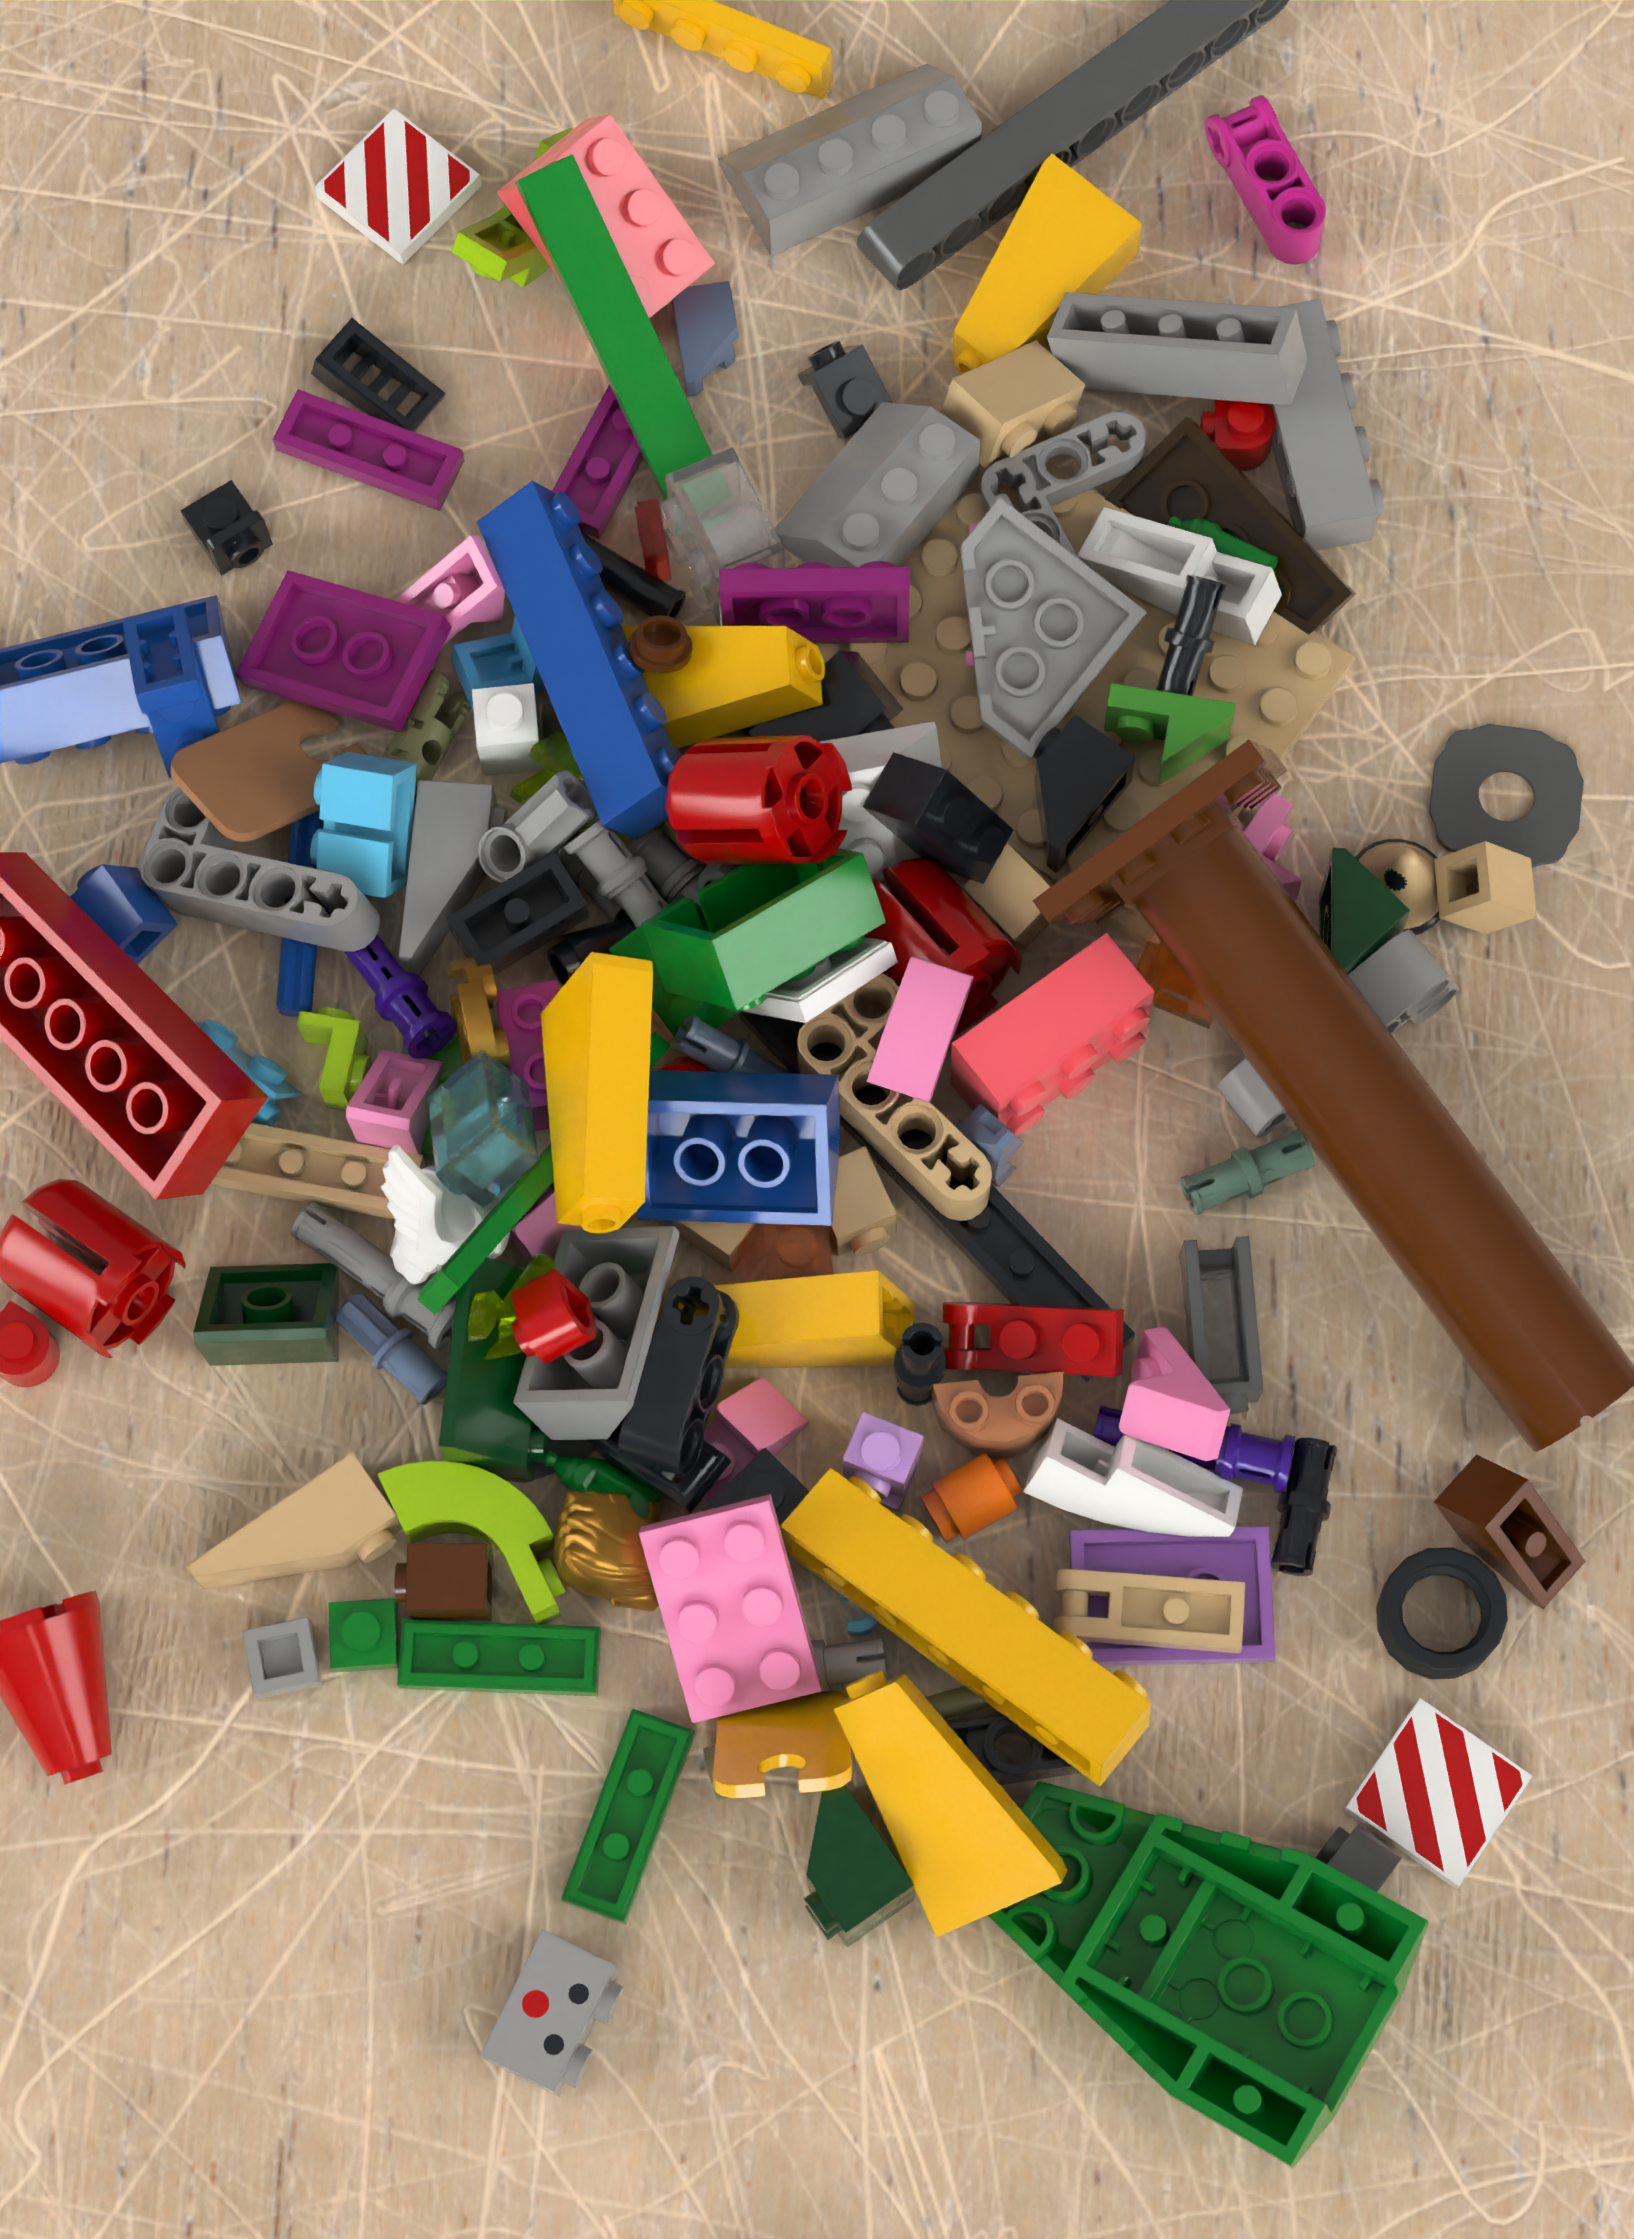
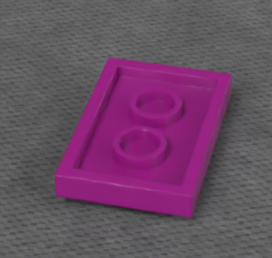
(820, 600)
(344, 651)

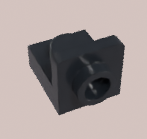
(227, 528)

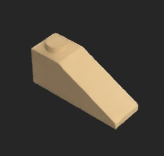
(312, 1530)

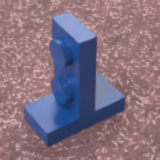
(169, 680)

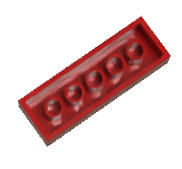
(114, 1041)

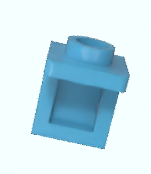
(495, 662)

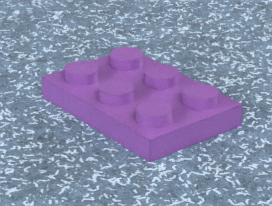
(1235, 1558)

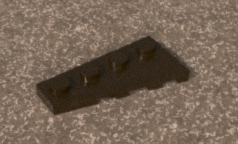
(1196, 479)

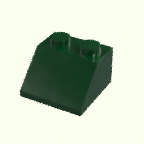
(851, 1871)

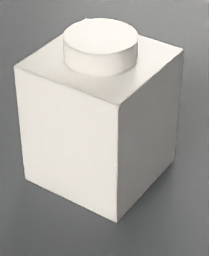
(506, 728)

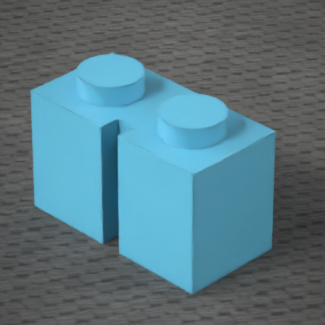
(366, 821)

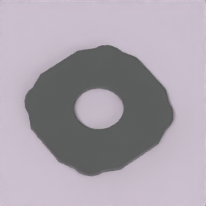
(1490, 749)

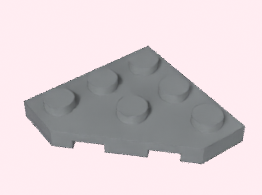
(1035, 626)

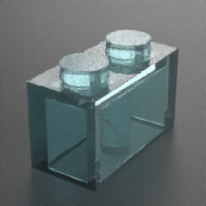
(482, 1129)

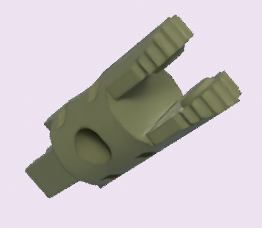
(429, 731)

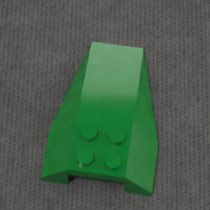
(1217, 1962)

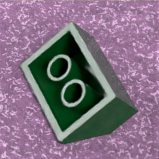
(478, 1410)

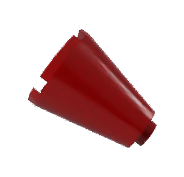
(58, 1684)

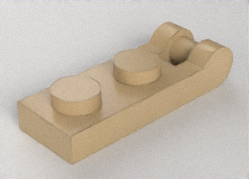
(1153, 1610)

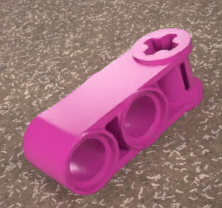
(1255, 146)

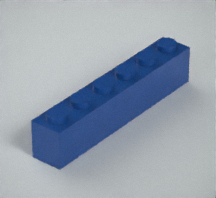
(583, 656)

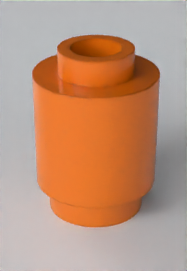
(972, 1497)

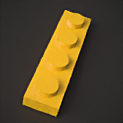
(737, 38)

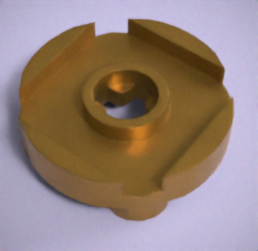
(472, 1012)

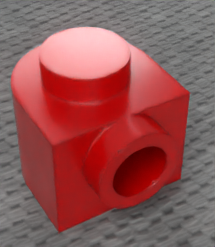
(1241, 431)
(551, 1317)
(26, 1348)

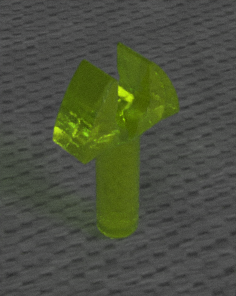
(489, 1308)

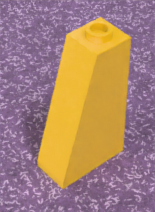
(1058, 243)
(736, 680)
(599, 1090)
(817, 1321)
(944, 1810)

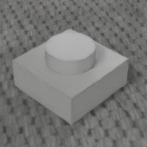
(282, 1658)

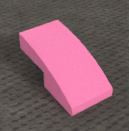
(920, 1029)

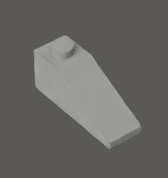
(443, 862)

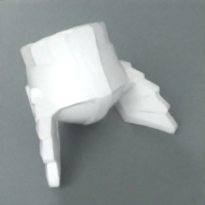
(428, 1217)

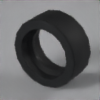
(1474, 1575)

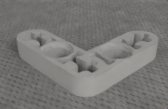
(1041, 490)

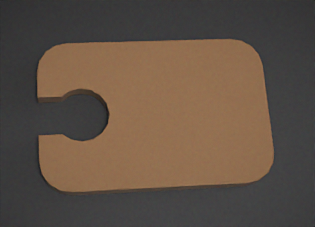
(256, 771)

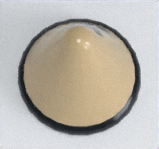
(1409, 874)

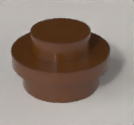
(660, 645)

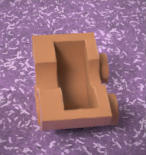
(999, 1424)

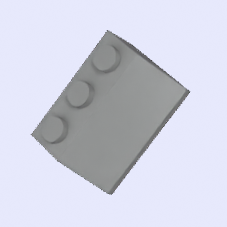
(883, 489)
(596, 1384)

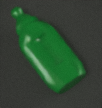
(1225, 542)
(600, 1476)

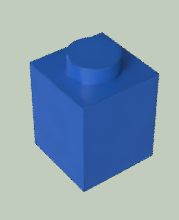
(124, 908)

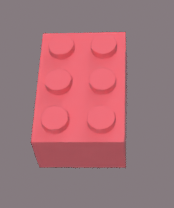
(642, 220)
(1053, 1036)

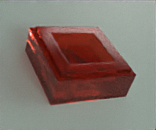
(652, 539)

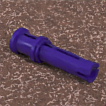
(403, 1000)
(1240, 1454)

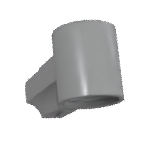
(537, 827)

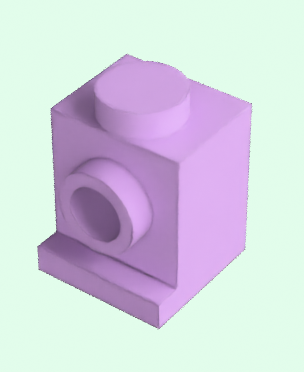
(883, 1458)

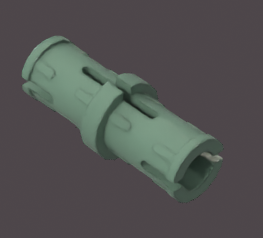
(1247, 1172)

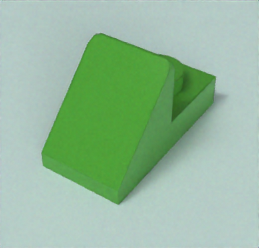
(1185, 723)

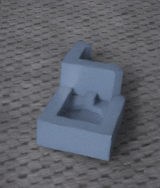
(705, 331)
(993, 1140)

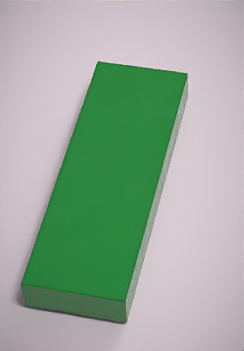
(499, 1657)
(628, 1816)

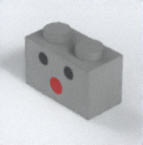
(553, 2014)

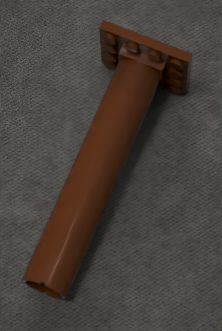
(1354, 1095)

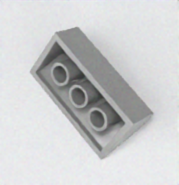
(851, 156)

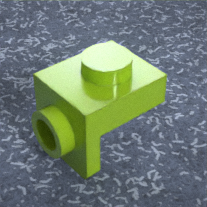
(345, 1058)

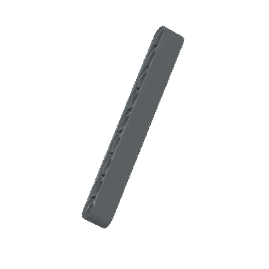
(1064, 121)

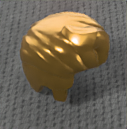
(602, 1549)

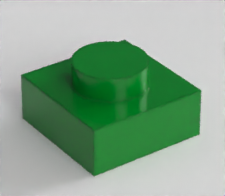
(363, 1635)

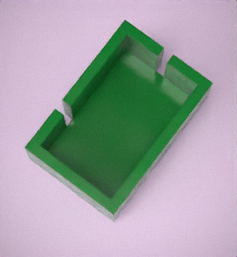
(764, 928)

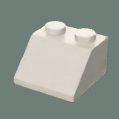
(865, 760)

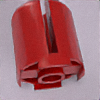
(758, 800)
(941, 924)
(101, 1309)

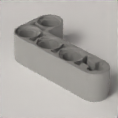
(262, 886)
(1399, 984)

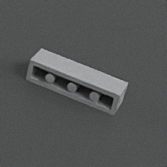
(1180, 347)
(1321, 449)

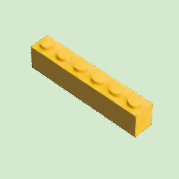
(967, 1625)

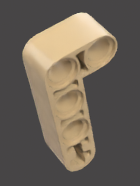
(886, 1122)

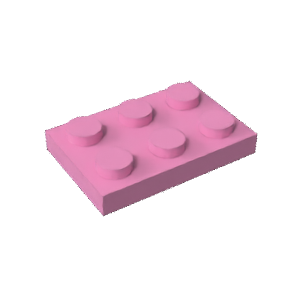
(731, 1608)

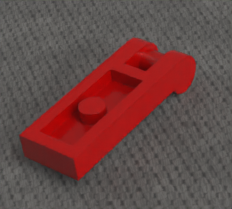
(1035, 1338)

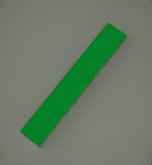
(613, 318)
(501, 1219)

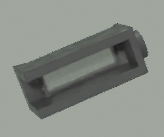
(1223, 1320)

